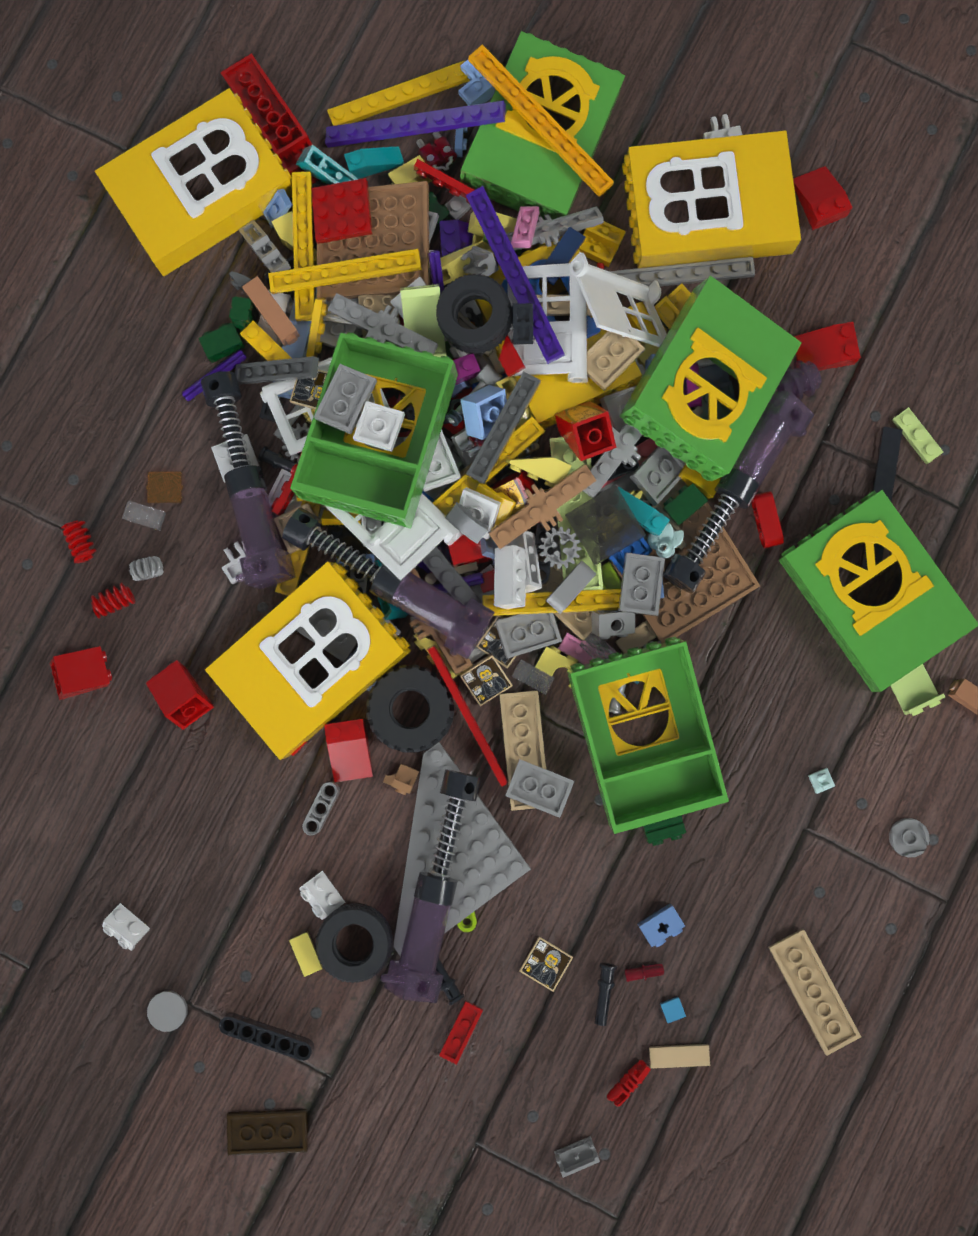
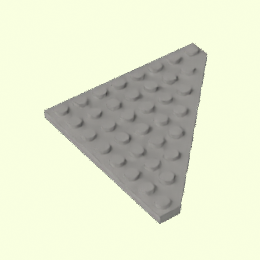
(484, 853)

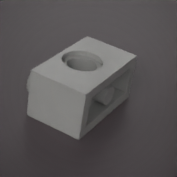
(603, 619)

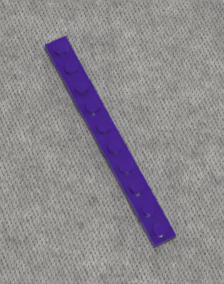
(416, 124)
(514, 272)

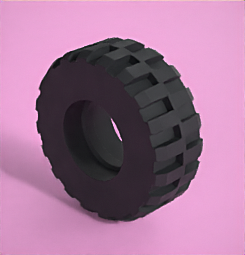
(381, 713)

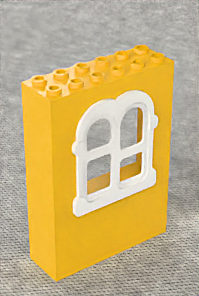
(757, 192)
(160, 205)
(270, 687)

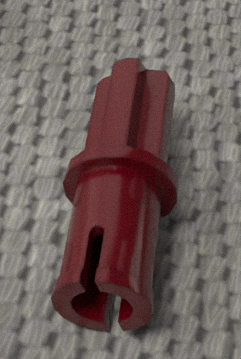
(644, 972)

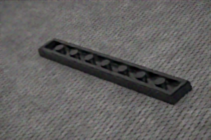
(884, 478)

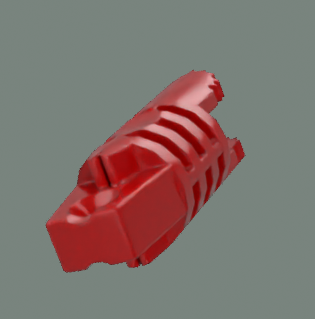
(628, 1083)

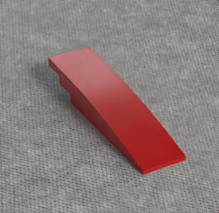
(268, 111)

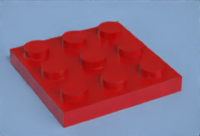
(341, 211)

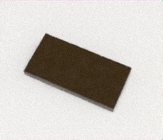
(267, 1132)

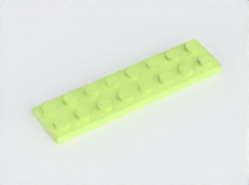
(562, 452)

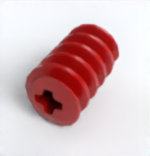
(78, 541)
(112, 600)

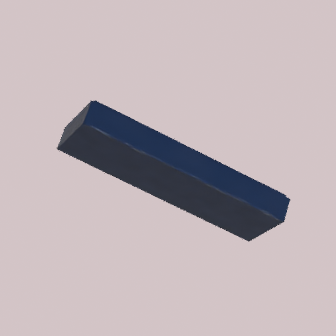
(565, 250)

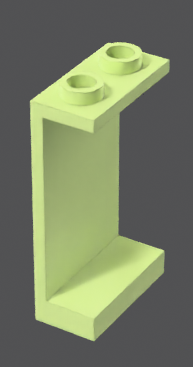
(420, 313)
(916, 691)

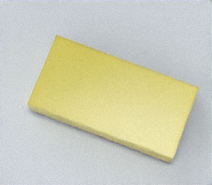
(306, 954)

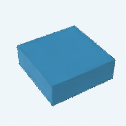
(672, 1009)

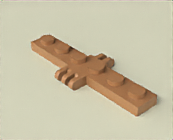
(542, 506)
(456, 662)

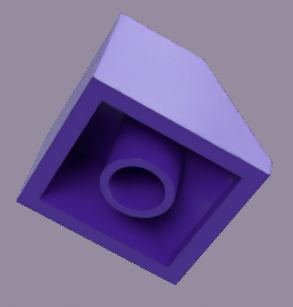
(454, 236)

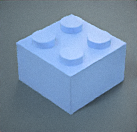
(482, 410)

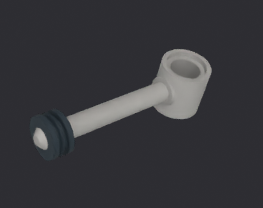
(486, 377)

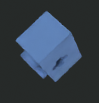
(667, 916)

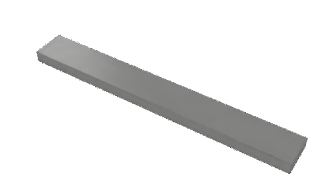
(691, 272)

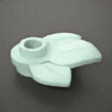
(667, 539)

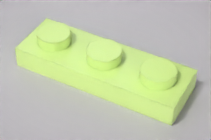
(917, 436)

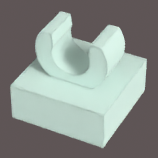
(821, 780)

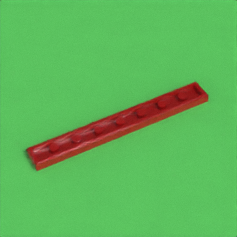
(467, 715)

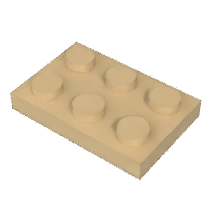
(611, 357)

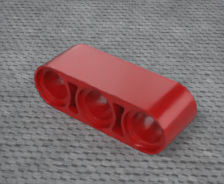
(767, 519)

